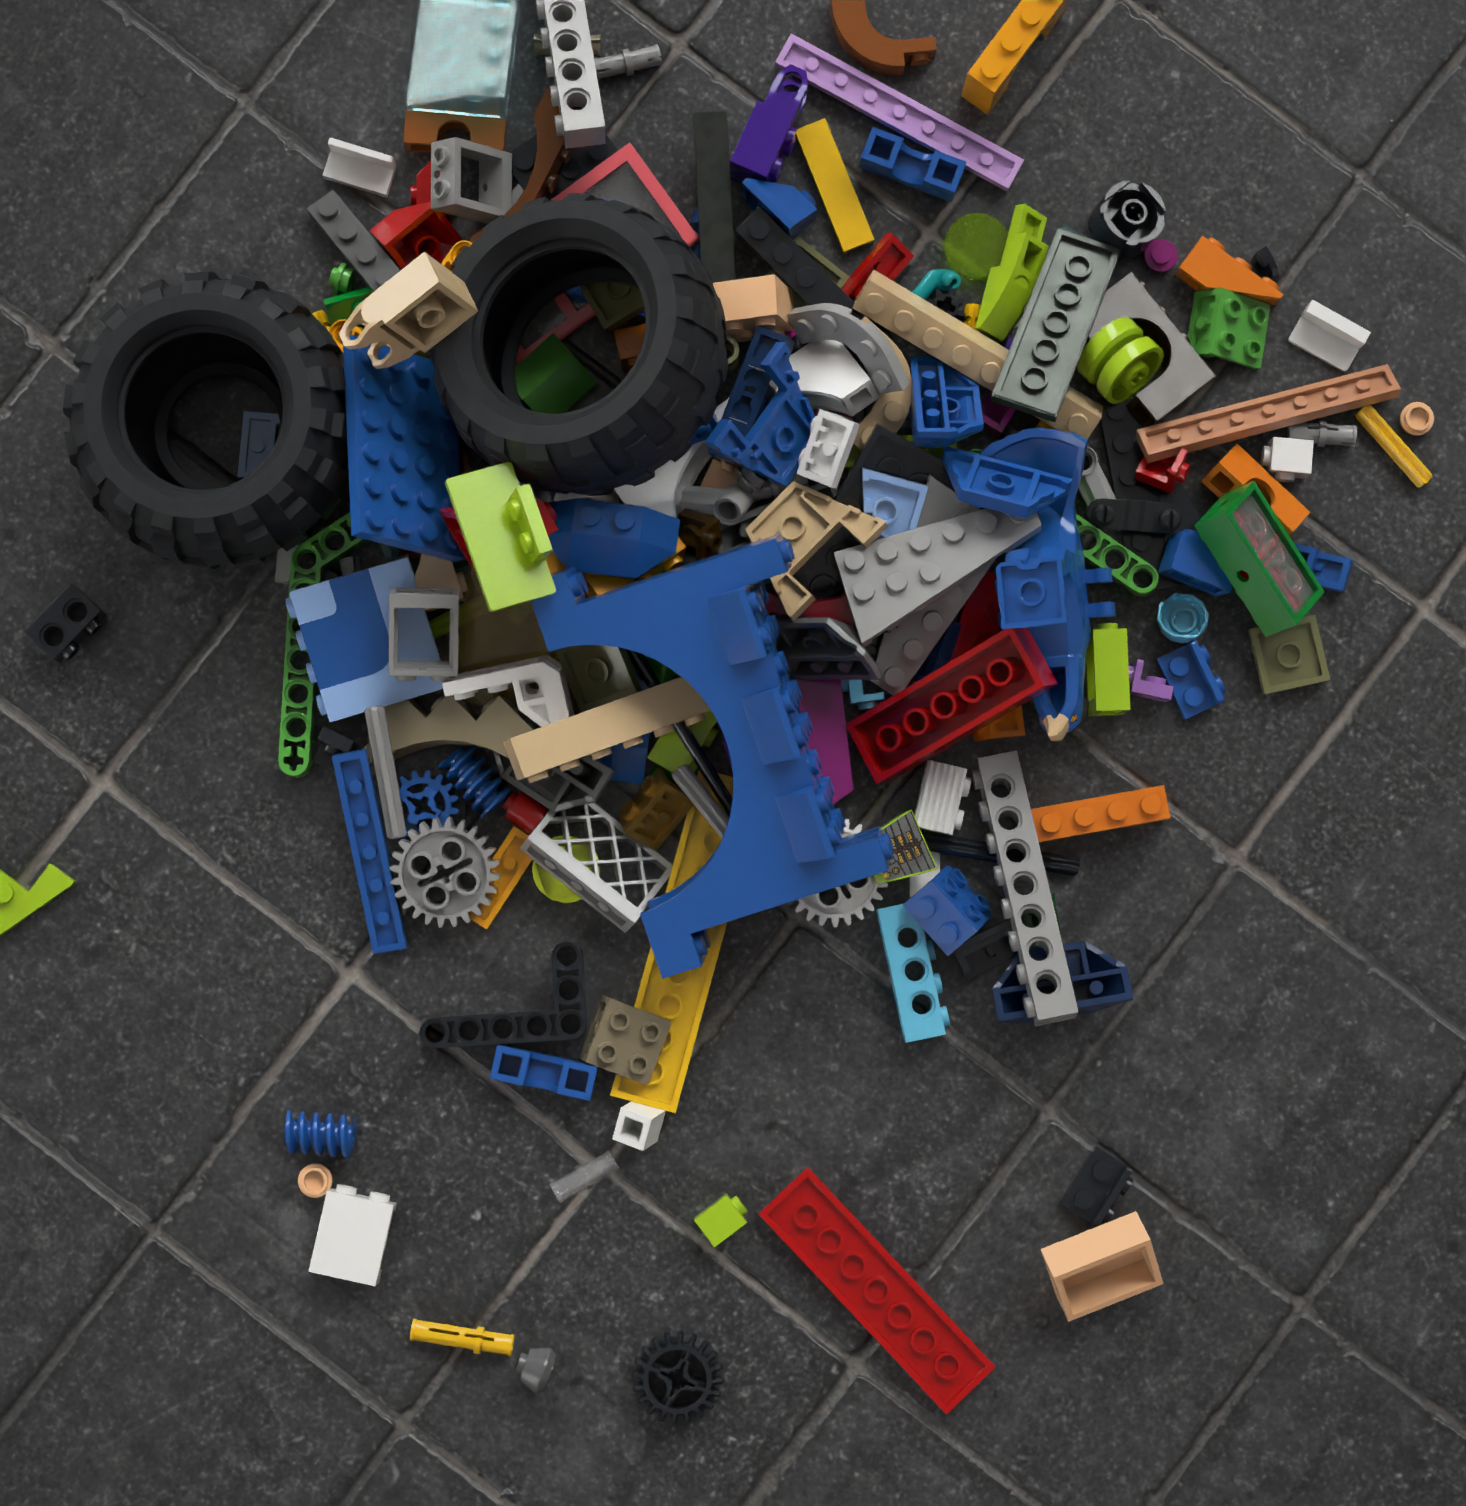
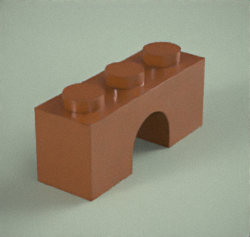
(427, 127)

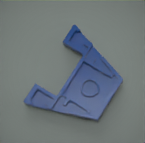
(780, 431)

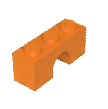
(1239, 469)

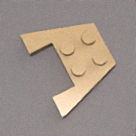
(808, 522)

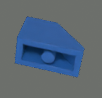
(1193, 564)

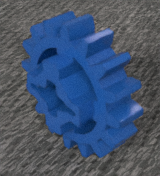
(430, 792)

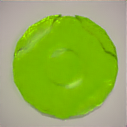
(975, 245)

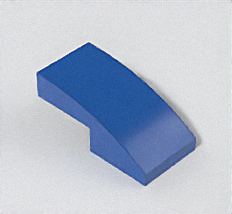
(1329, 569)

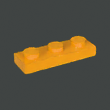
(512, 868)

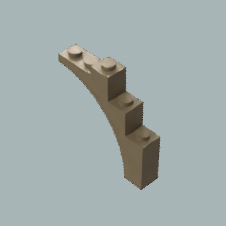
(452, 723)

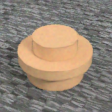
(1416, 418)
(315, 1180)

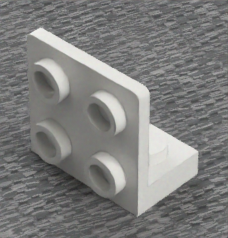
(827, 448)

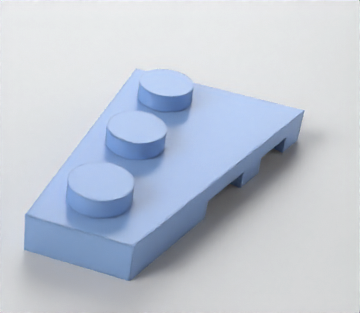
(893, 500)

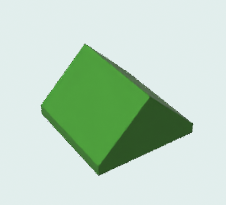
(552, 378)

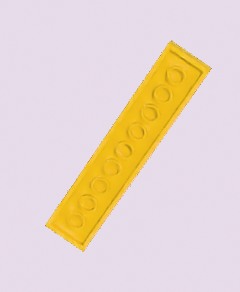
(683, 995)

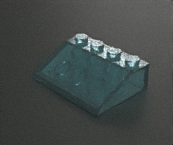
(463, 57)

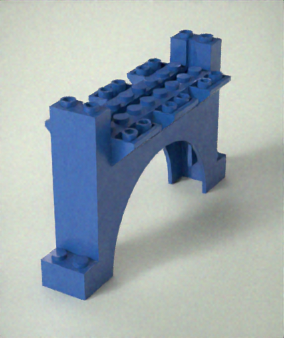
(782, 824)

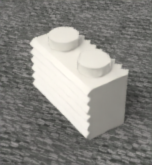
(940, 797)

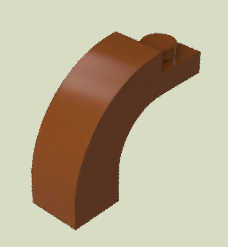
(870, 47)

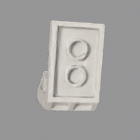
(542, 705)

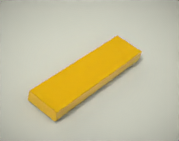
(834, 186)

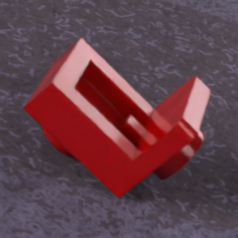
(1164, 473)

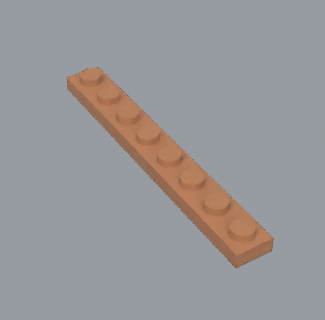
(1268, 413)

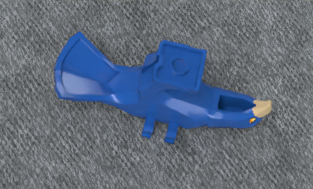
(1046, 577)

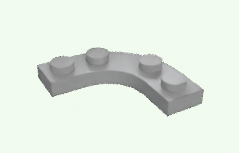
(836, 323)

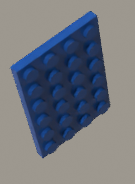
(399, 454)

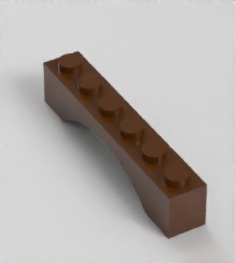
(549, 157)

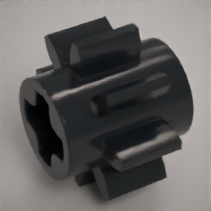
(950, 300)

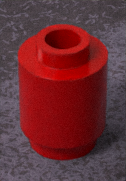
(524, 812)

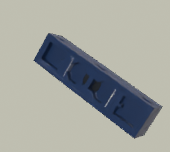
(753, 385)

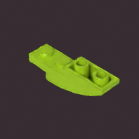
(1014, 280)

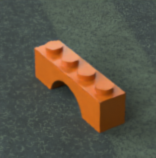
(1101, 813)

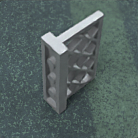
(587, 883)

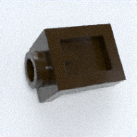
(700, 532)

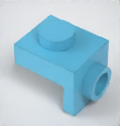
(857, 697)

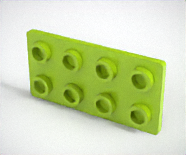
(503, 535)

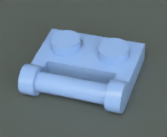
(257, 440)

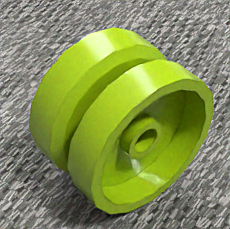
(1120, 360)

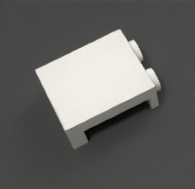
(352, 1235)

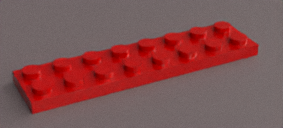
(877, 1290)

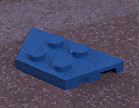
(1002, 484)

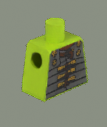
(910, 853)

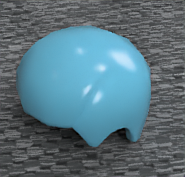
(1182, 618)

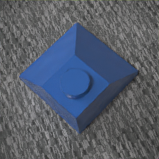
(782, 203)

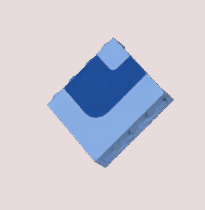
(348, 639)

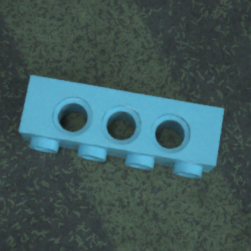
(913, 1025)

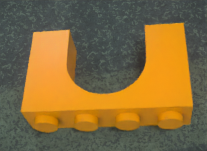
(997, 63)

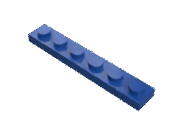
(369, 851)

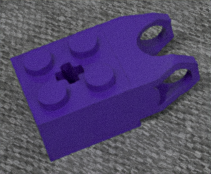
(770, 130)

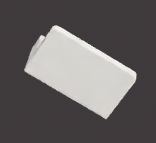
(359, 167)
(1328, 336)

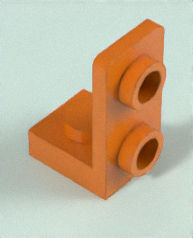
(629, 344)

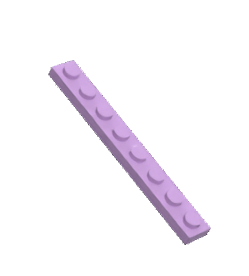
(900, 112)

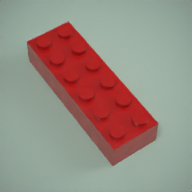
(951, 703)

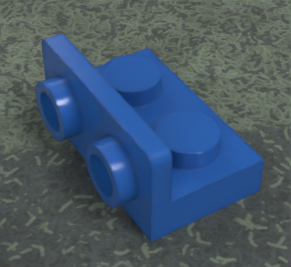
(1192, 679)

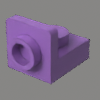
(1151, 687)

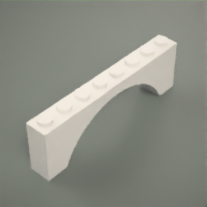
(827, 378)

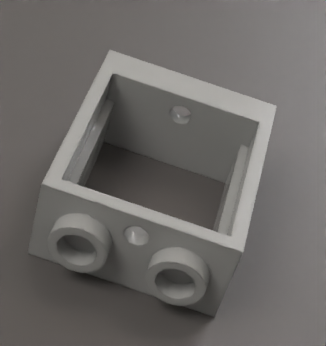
(494, 180)
(423, 598)

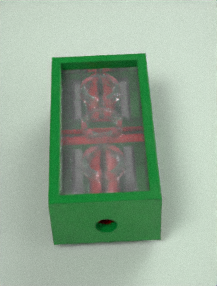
(1259, 559)

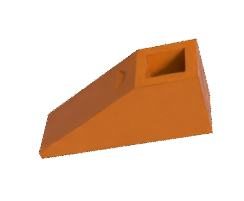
(1213, 268)

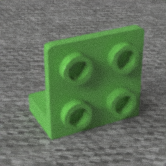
(1229, 326)

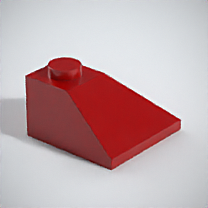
(413, 231)

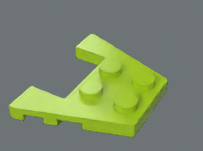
(19, 902)

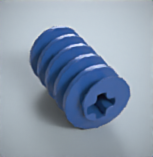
(475, 779)
(320, 1134)

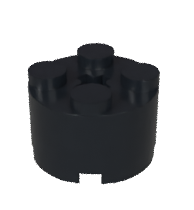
(1128, 218)

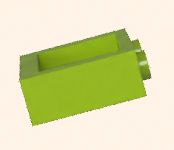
(1108, 671)

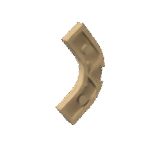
(890, 408)

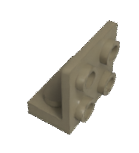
(624, 1040)

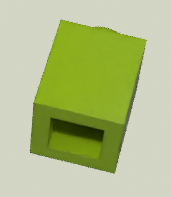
(721, 1219)

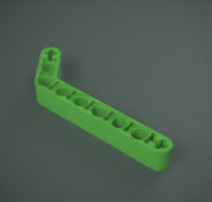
(293, 677)

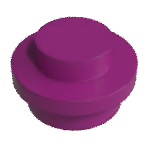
(1160, 256)

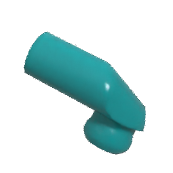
(937, 279)

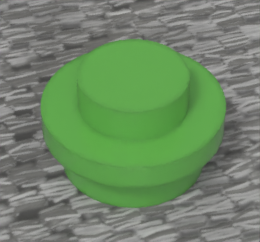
(342, 279)

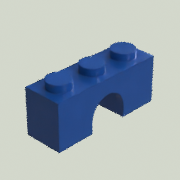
(930, 173)
(544, 1071)

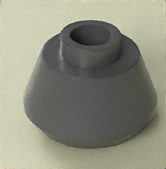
(536, 1368)

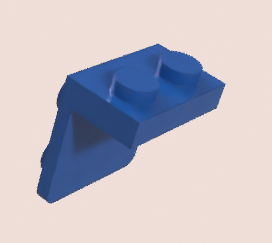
(949, 909)

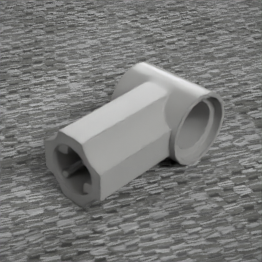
(1093, 482)
(716, 502)

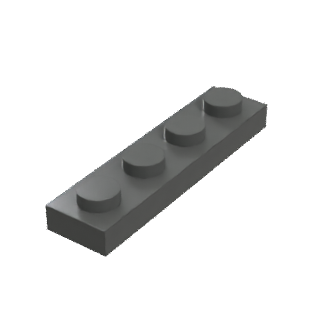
(352, 240)

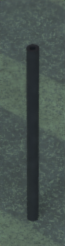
(687, 737)

